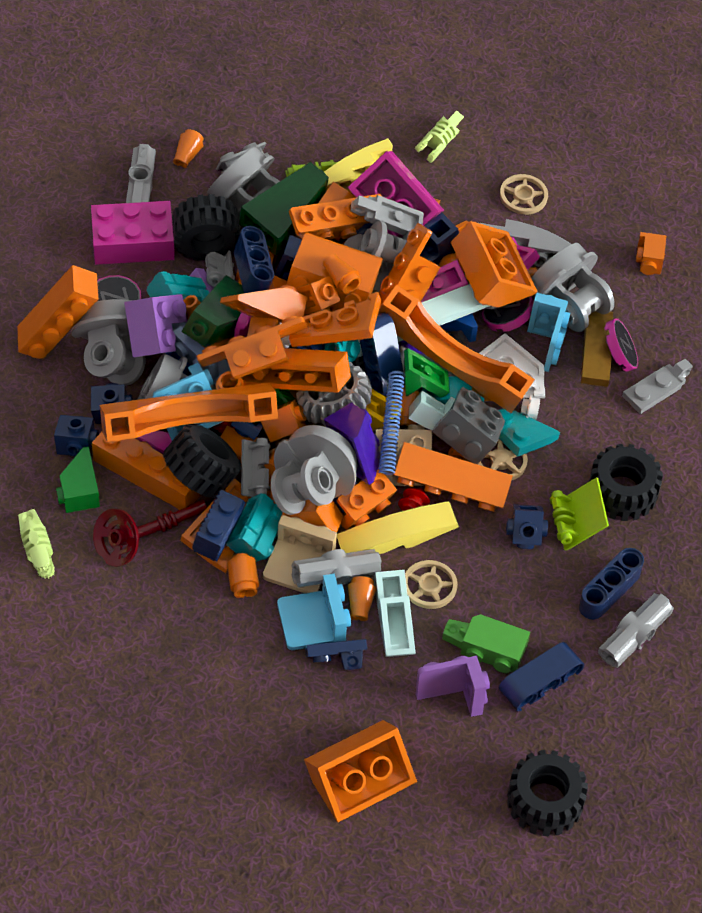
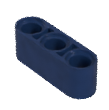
(253, 260)
(382, 354)
(616, 573)
(540, 675)

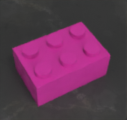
(395, 182)
(132, 232)

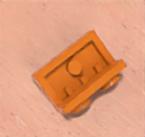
(366, 499)

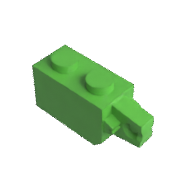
(489, 641)

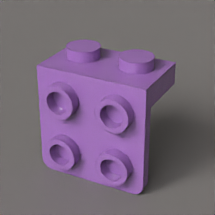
(455, 676)

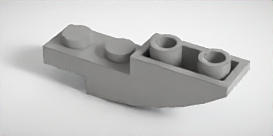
(530, 236)

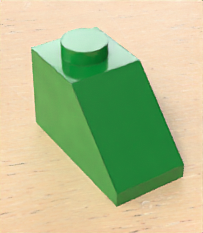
(78, 484)

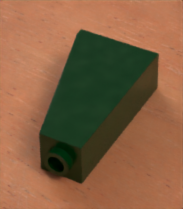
(271, 208)
(211, 319)

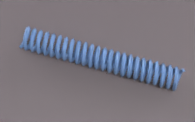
(387, 420)

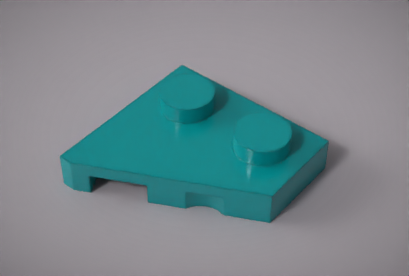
(524, 433)

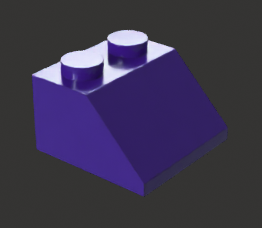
(355, 427)

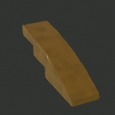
(596, 353)

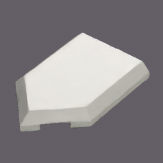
(509, 351)

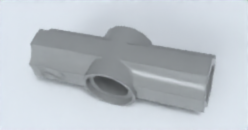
(141, 174)
(344, 565)
(635, 630)

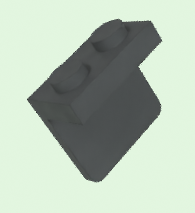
(470, 426)

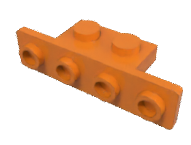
(328, 219)
(410, 269)
(256, 351)

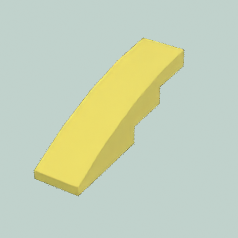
(352, 166)
(400, 529)

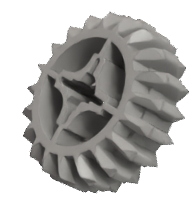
(320, 405)

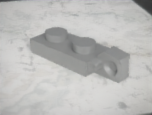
(395, 215)
(657, 386)

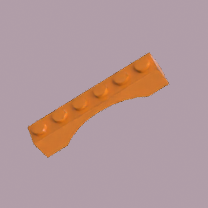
(494, 379)
(231, 404)

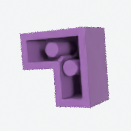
(151, 323)

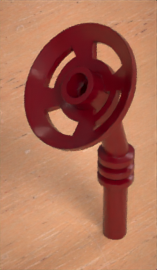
(130, 537)

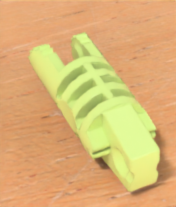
(440, 135)
(36, 543)

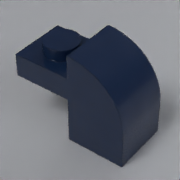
(440, 240)

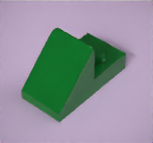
(424, 373)

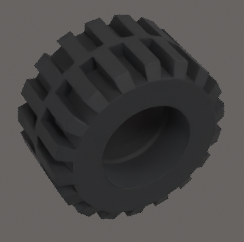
(205, 226)
(202, 460)
(633, 464)
(540, 813)

